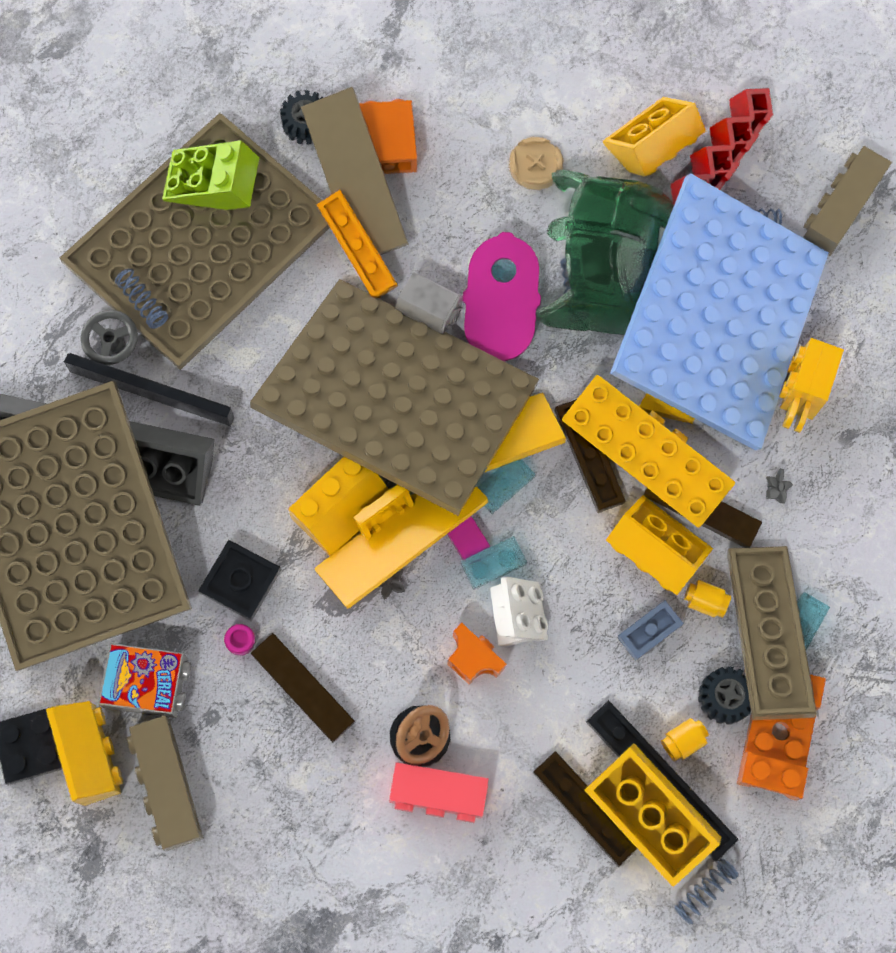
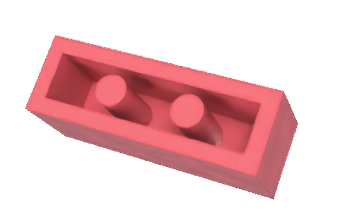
(438, 792)

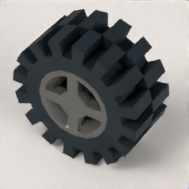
(292, 116)
(732, 686)

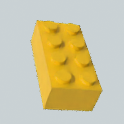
(653, 815)

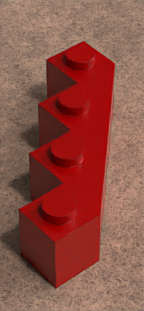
(730, 139)

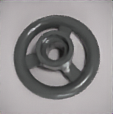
(116, 344)

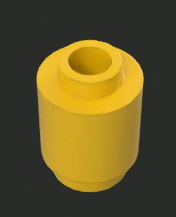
(707, 599)
(685, 739)

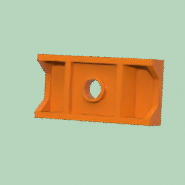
(779, 763)

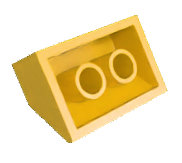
(656, 135)
(332, 502)
(659, 544)
(85, 752)

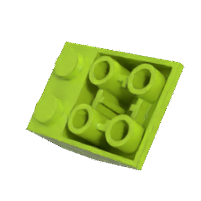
(212, 176)

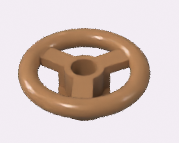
(417, 731)

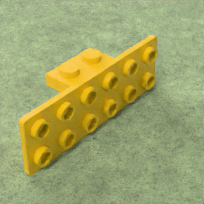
(648, 450)
(391, 536)

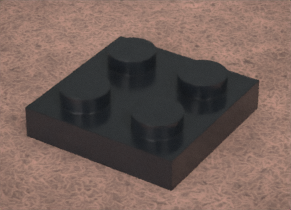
(239, 580)
(27, 747)

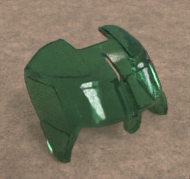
(602, 266)

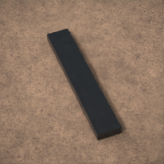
(150, 389)
(620, 735)

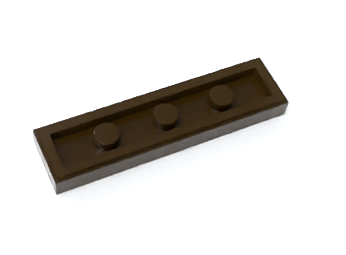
(593, 467)
(724, 521)
(302, 688)
(571, 794)

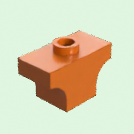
(474, 656)

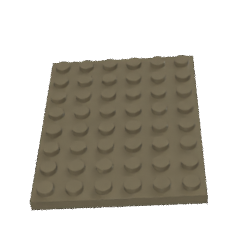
(196, 258)
(396, 396)
(79, 530)

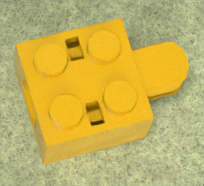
(809, 381)

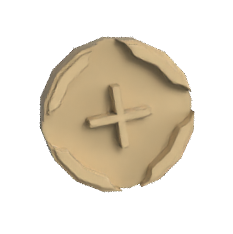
(534, 162)

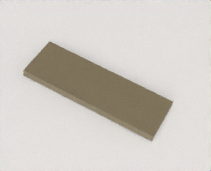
(354, 166)
(771, 634)

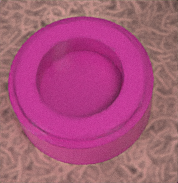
(239, 639)

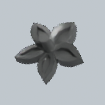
(777, 487)
(392, 584)

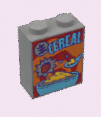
(144, 680)

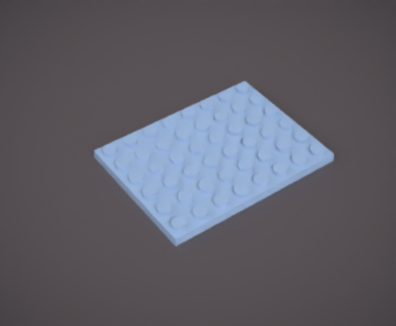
(720, 313)

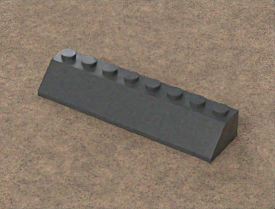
(173, 460)

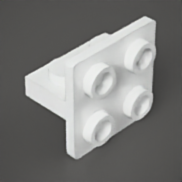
(518, 611)

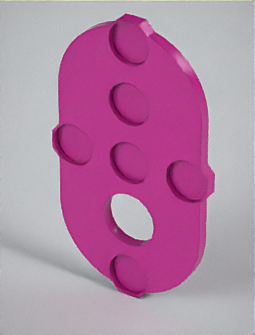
(499, 314)

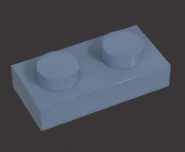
(650, 630)

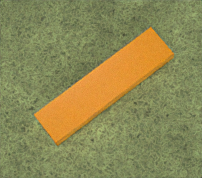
(357, 245)

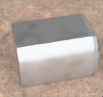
(429, 303)

